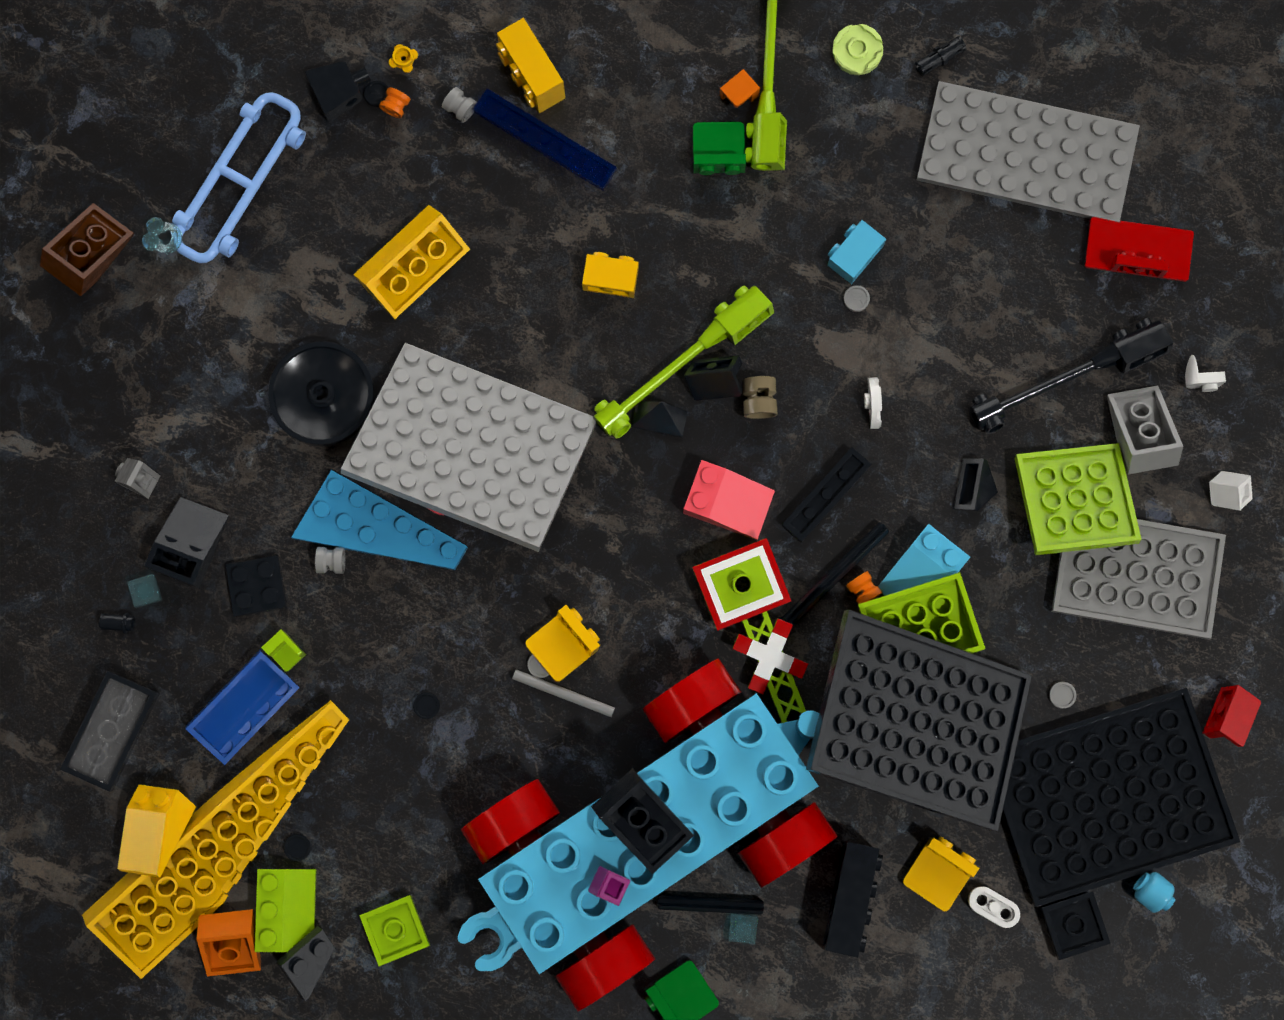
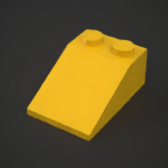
(153, 829)

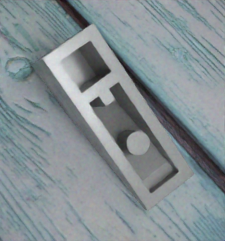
(137, 477)

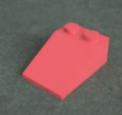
(728, 500)

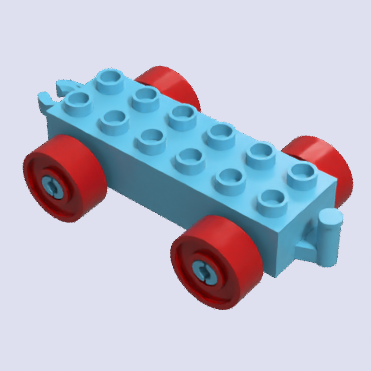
(721, 785)

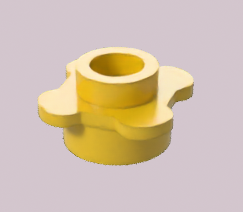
(403, 51)

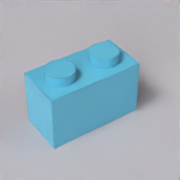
(856, 251)

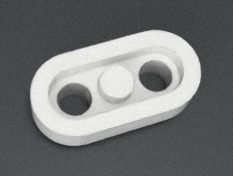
(993, 906)

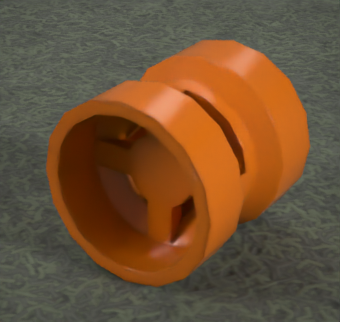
(864, 588)

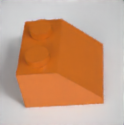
(228, 942)

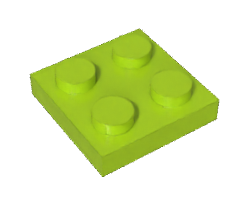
(394, 930)

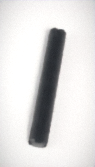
(710, 904)

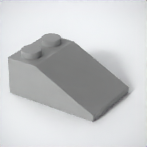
(1144, 430)

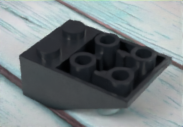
(187, 542)

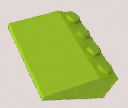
(933, 611)

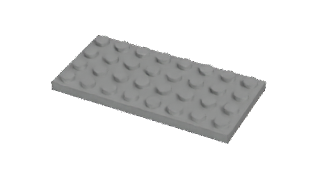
(1028, 152)

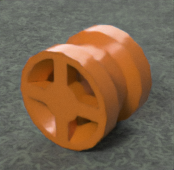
(394, 102)

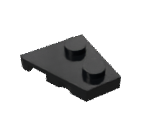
(307, 962)

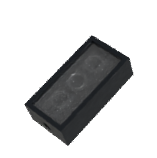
(109, 731)

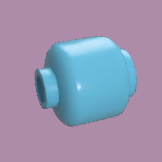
(1154, 892)

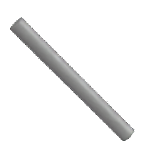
(563, 693)

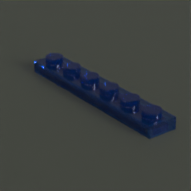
(545, 139)

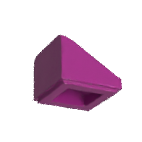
(609, 885)

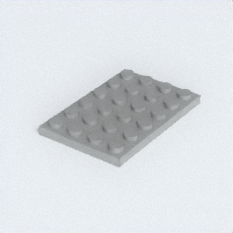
(1155, 585)

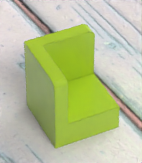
(284, 650)

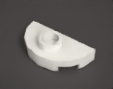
(873, 402)

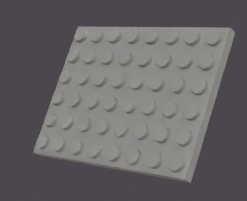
(470, 446)

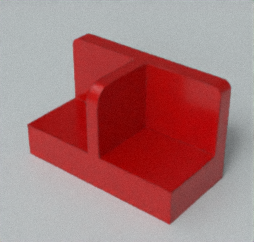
(1232, 715)

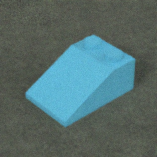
(926, 560)

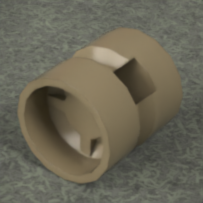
(759, 406)

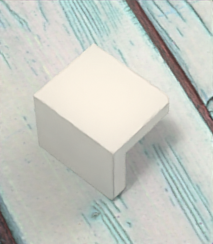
(1230, 490)

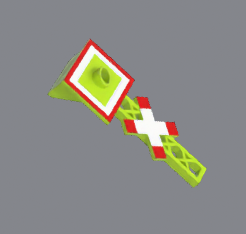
(764, 593)

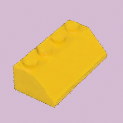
(412, 261)

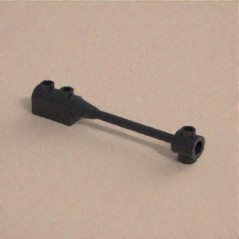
(1126, 350)

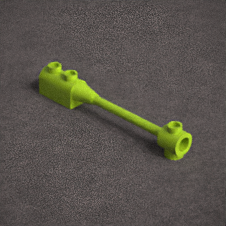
(768, 127)
(731, 322)

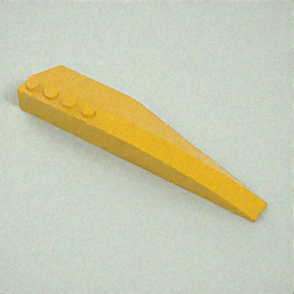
(150, 915)

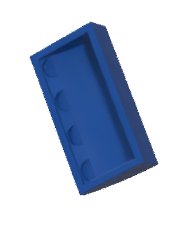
(242, 707)

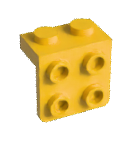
(563, 644)
(940, 873)

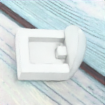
(1207, 381)

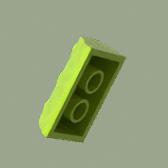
(284, 908)

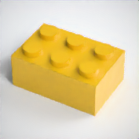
(530, 66)

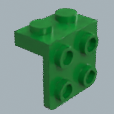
(719, 148)
(682, 994)

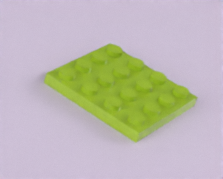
(1077, 499)

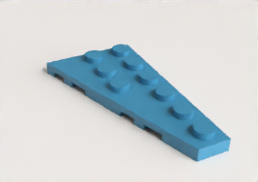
(365, 523)

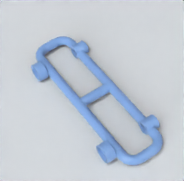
(290, 136)

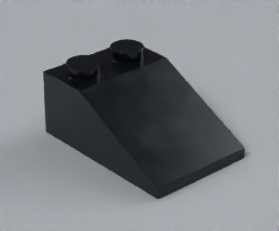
(642, 821)

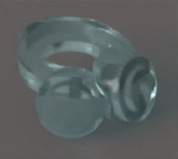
(155, 227)

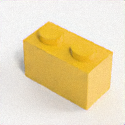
(610, 274)

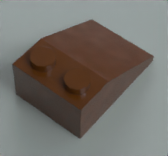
(85, 249)

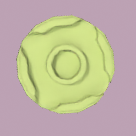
(857, 49)

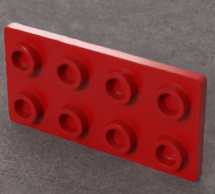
(1139, 249)

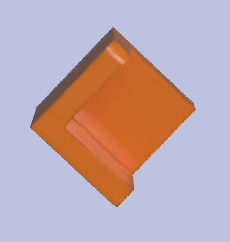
(740, 89)

